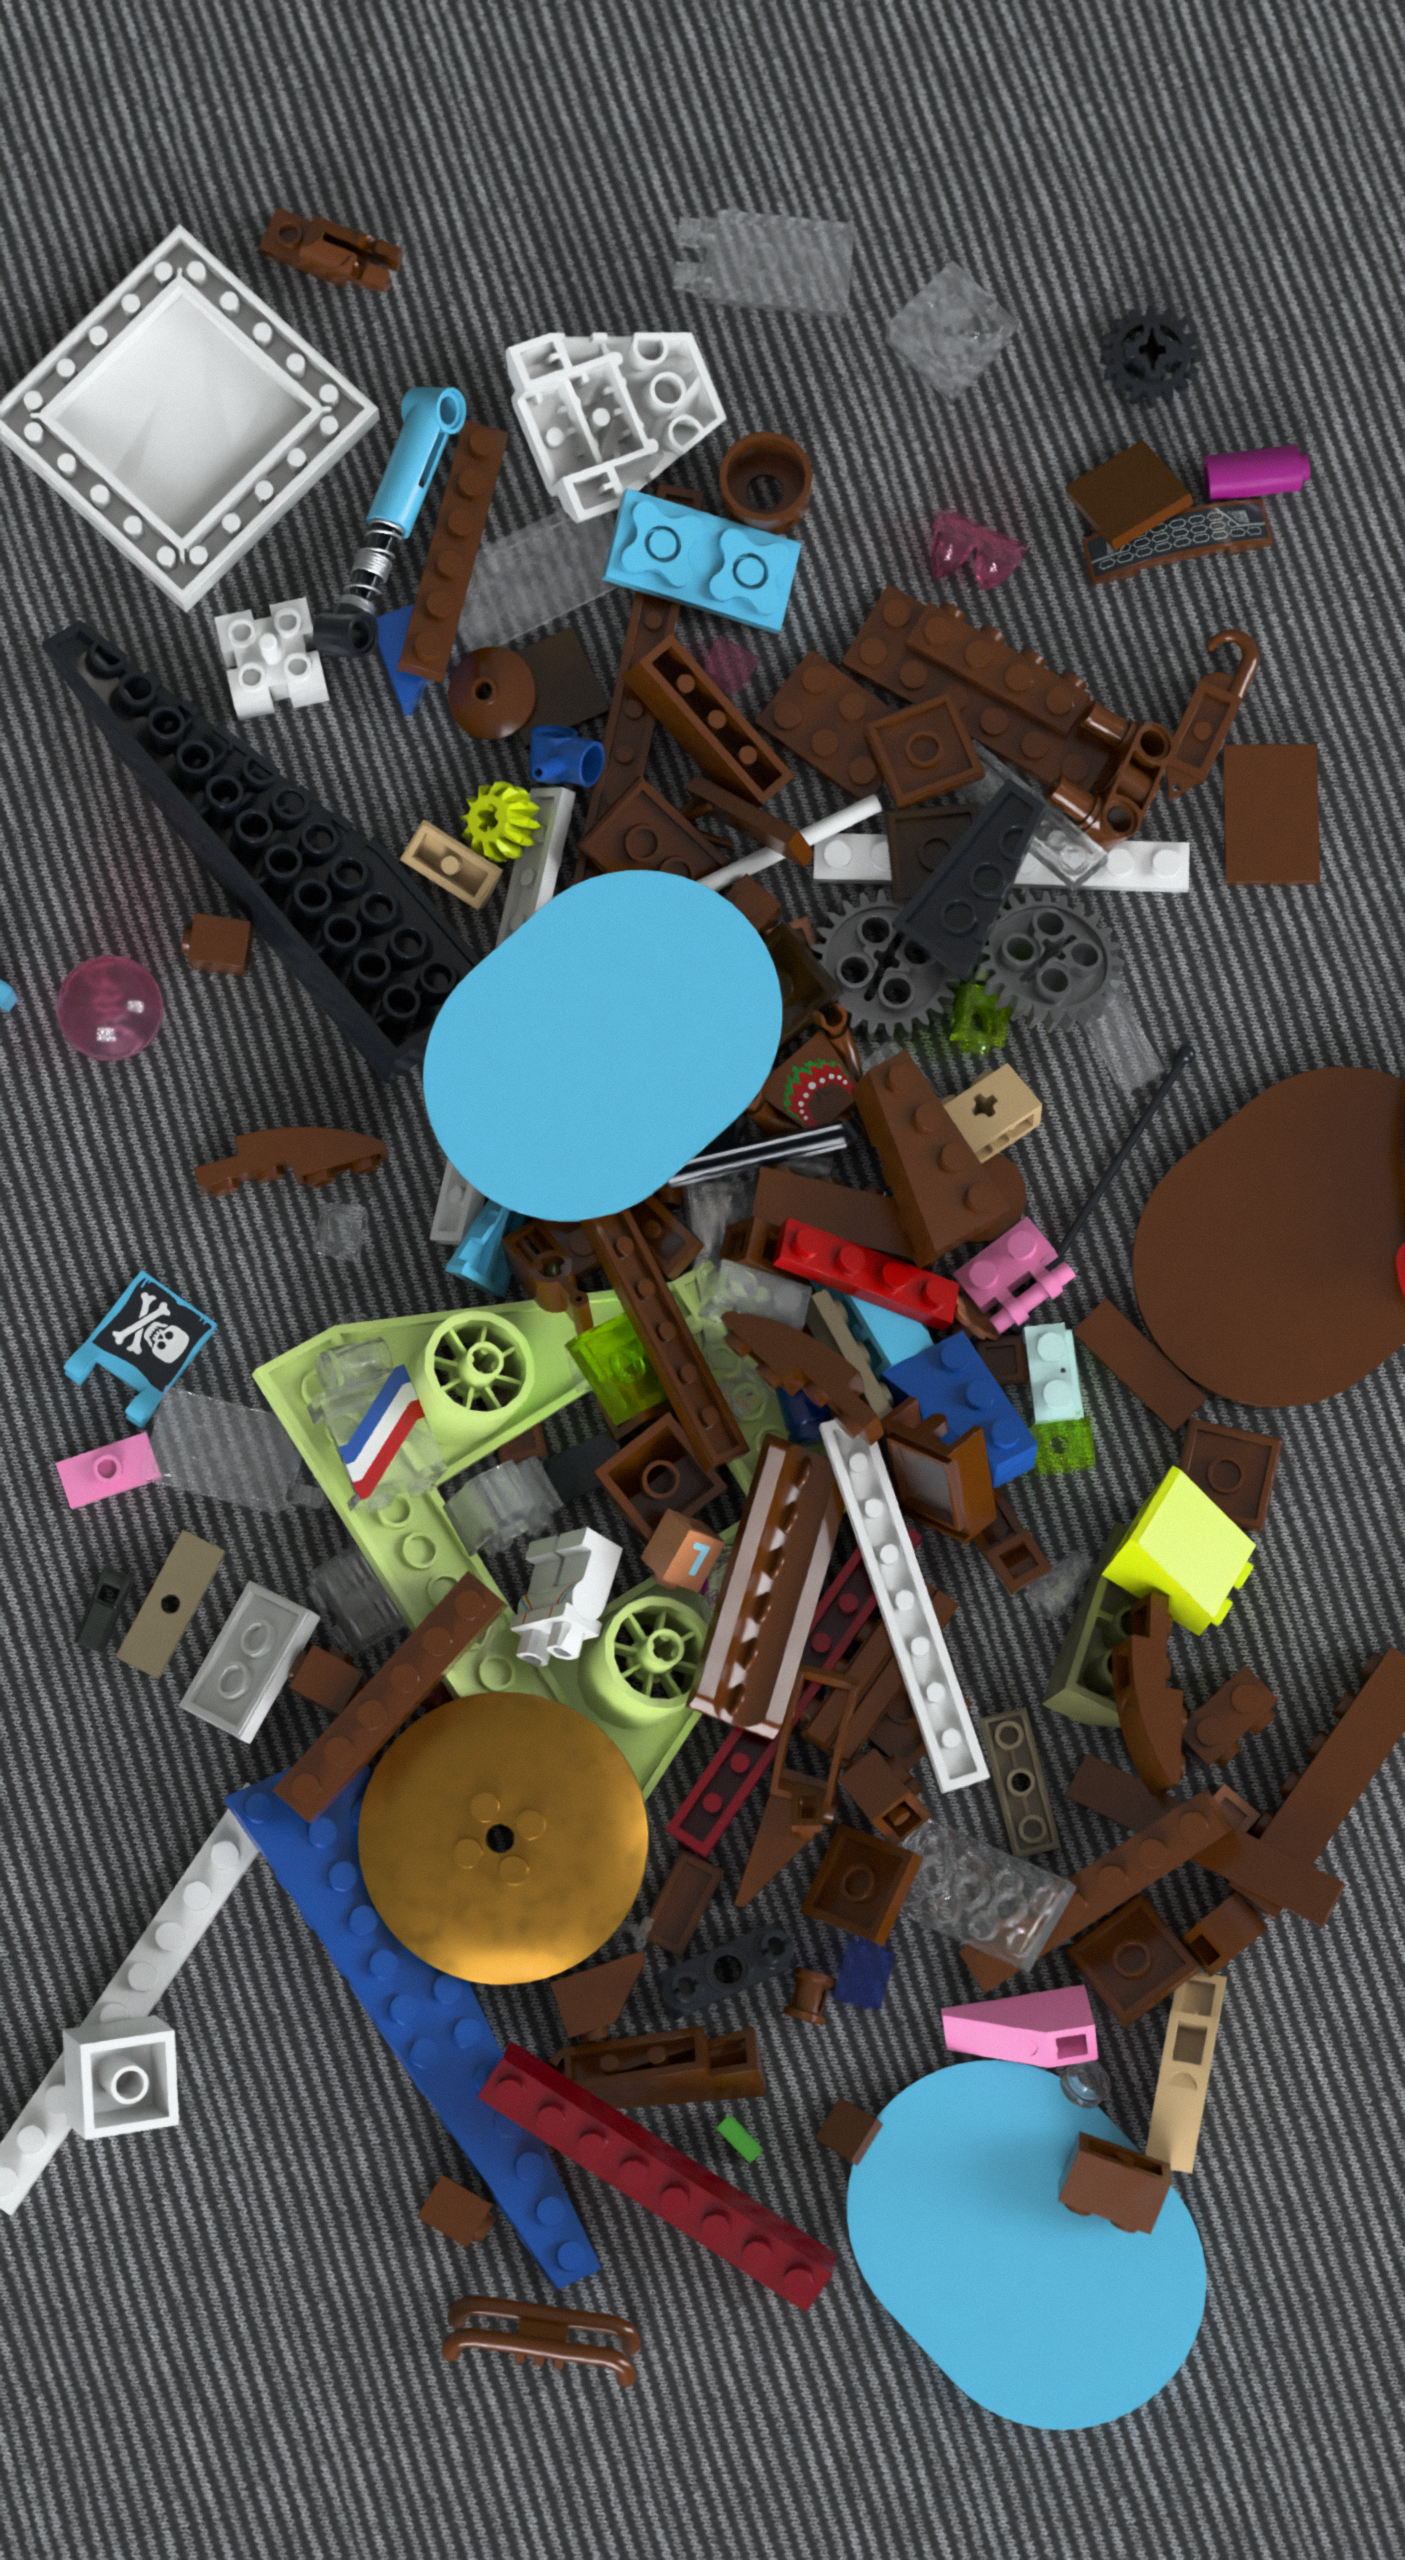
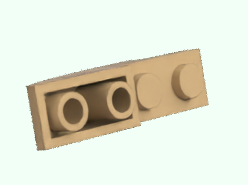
(1185, 2071)

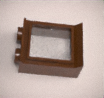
(939, 1481)

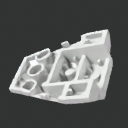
(609, 411)

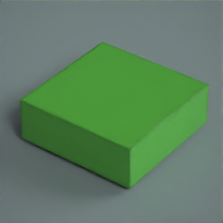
(739, 2138)

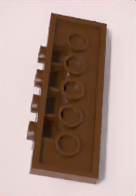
(1002, 694)

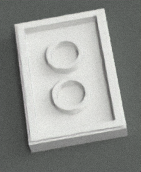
(249, 1661)

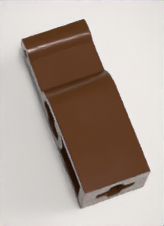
(547, 1273)

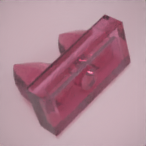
(957, 537)

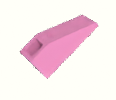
(1031, 2028)

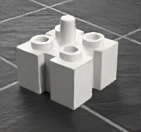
(271, 658)

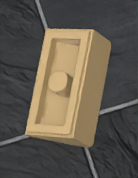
(452, 865)

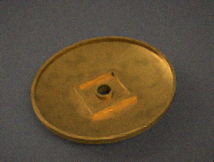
(573, 1826)

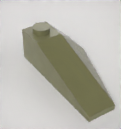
(1083, 1669)

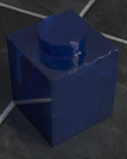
(864, 1974)

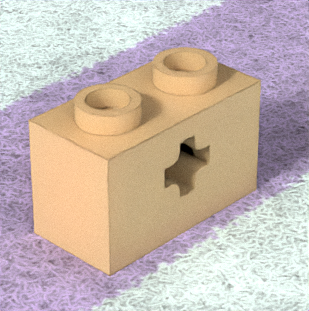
(1007, 1100)

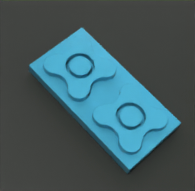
(701, 561)

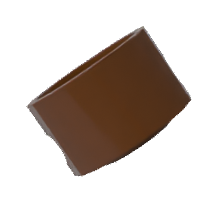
(767, 456)

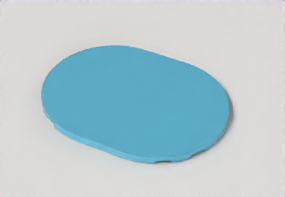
(602, 1045)
(999, 2280)

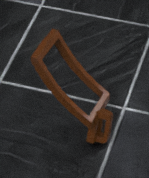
(804, 1793)

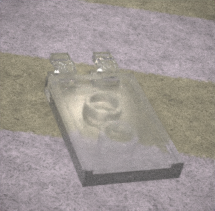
(768, 262)
(226, 1454)

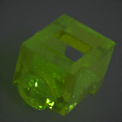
(995, 1022)
(1080, 1450)

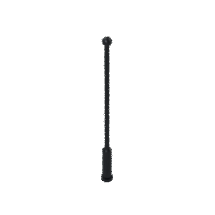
(1185, 1055)

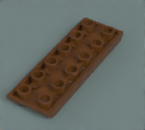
(769, 1589)

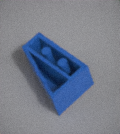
(958, 1384)

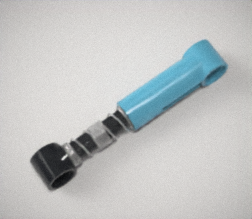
(428, 420)

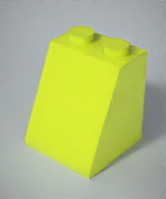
(1182, 1550)

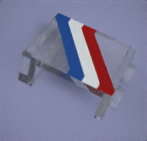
(380, 1438)

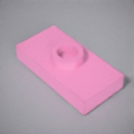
(104, 1471)

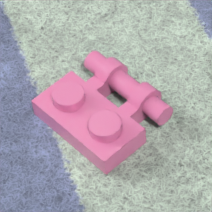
(1007, 1265)

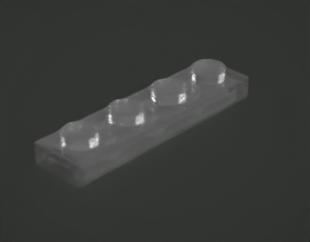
(1058, 841)

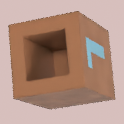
(682, 1551)

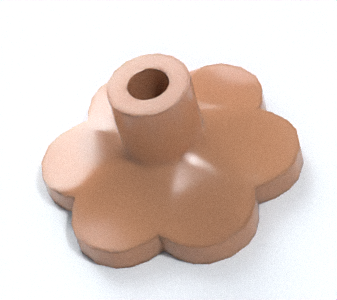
(973, 1320)

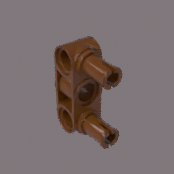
(1125, 783)

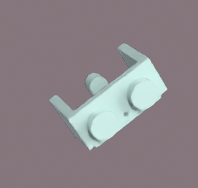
(1053, 1373)

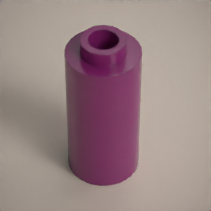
(1254, 472)

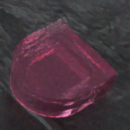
(731, 663)

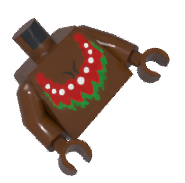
(813, 1083)

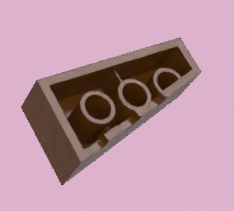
(925, 1160)

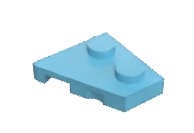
(481, 1254)

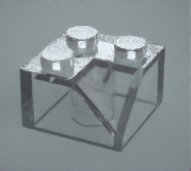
(950, 331)

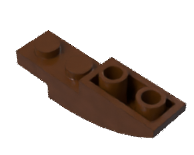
(311, 1152)
(800, 1361)
(1146, 1709)

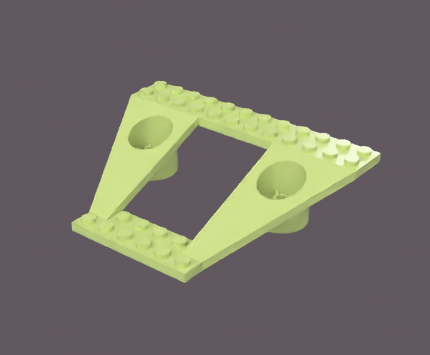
(422, 1556)

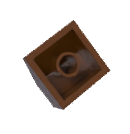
(655, 1475)

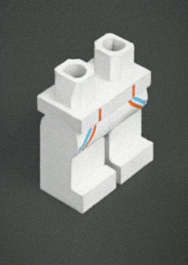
(564, 1594)

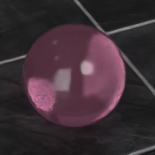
(109, 1008)

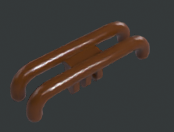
(542, 2334)

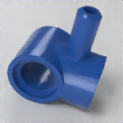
(563, 757)

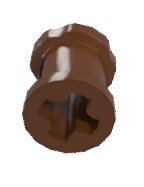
(809, 1996)

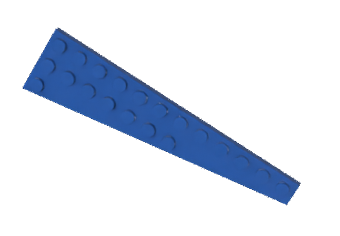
(421, 2014)

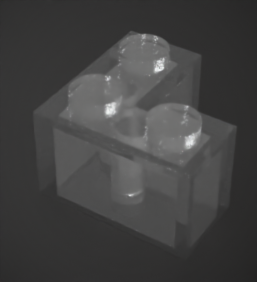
(503, 1505)

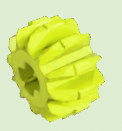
(500, 821)

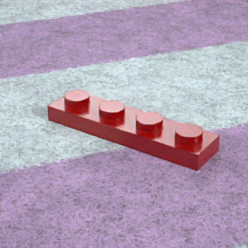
(866, 1274)

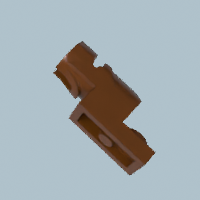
(330, 251)

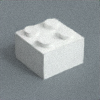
(120, 2077)

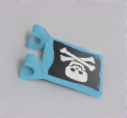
(144, 1343)

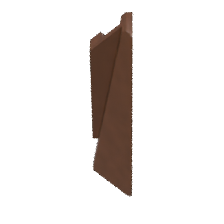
(666, 2068)

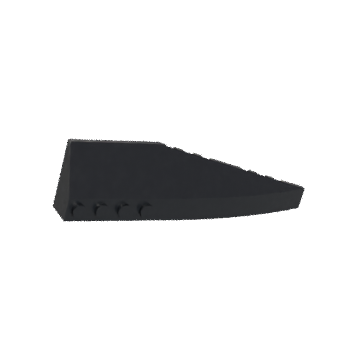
(301, 875)

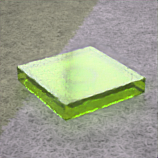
(617, 1369)

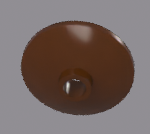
(511, 696)

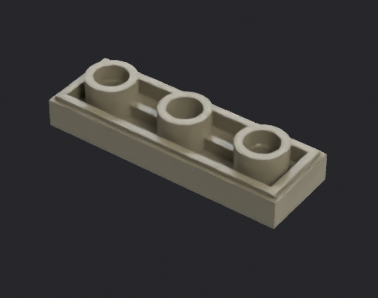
(829, 1325)
(183, 1576)
(1025, 1813)

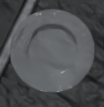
(1085, 2084)

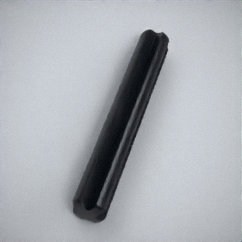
(762, 1153)

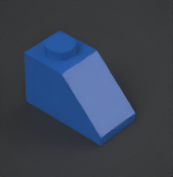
(392, 634)

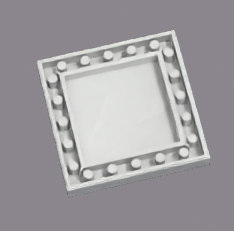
(183, 418)

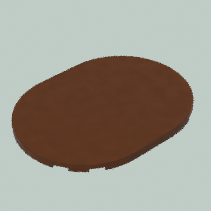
(1279, 1243)

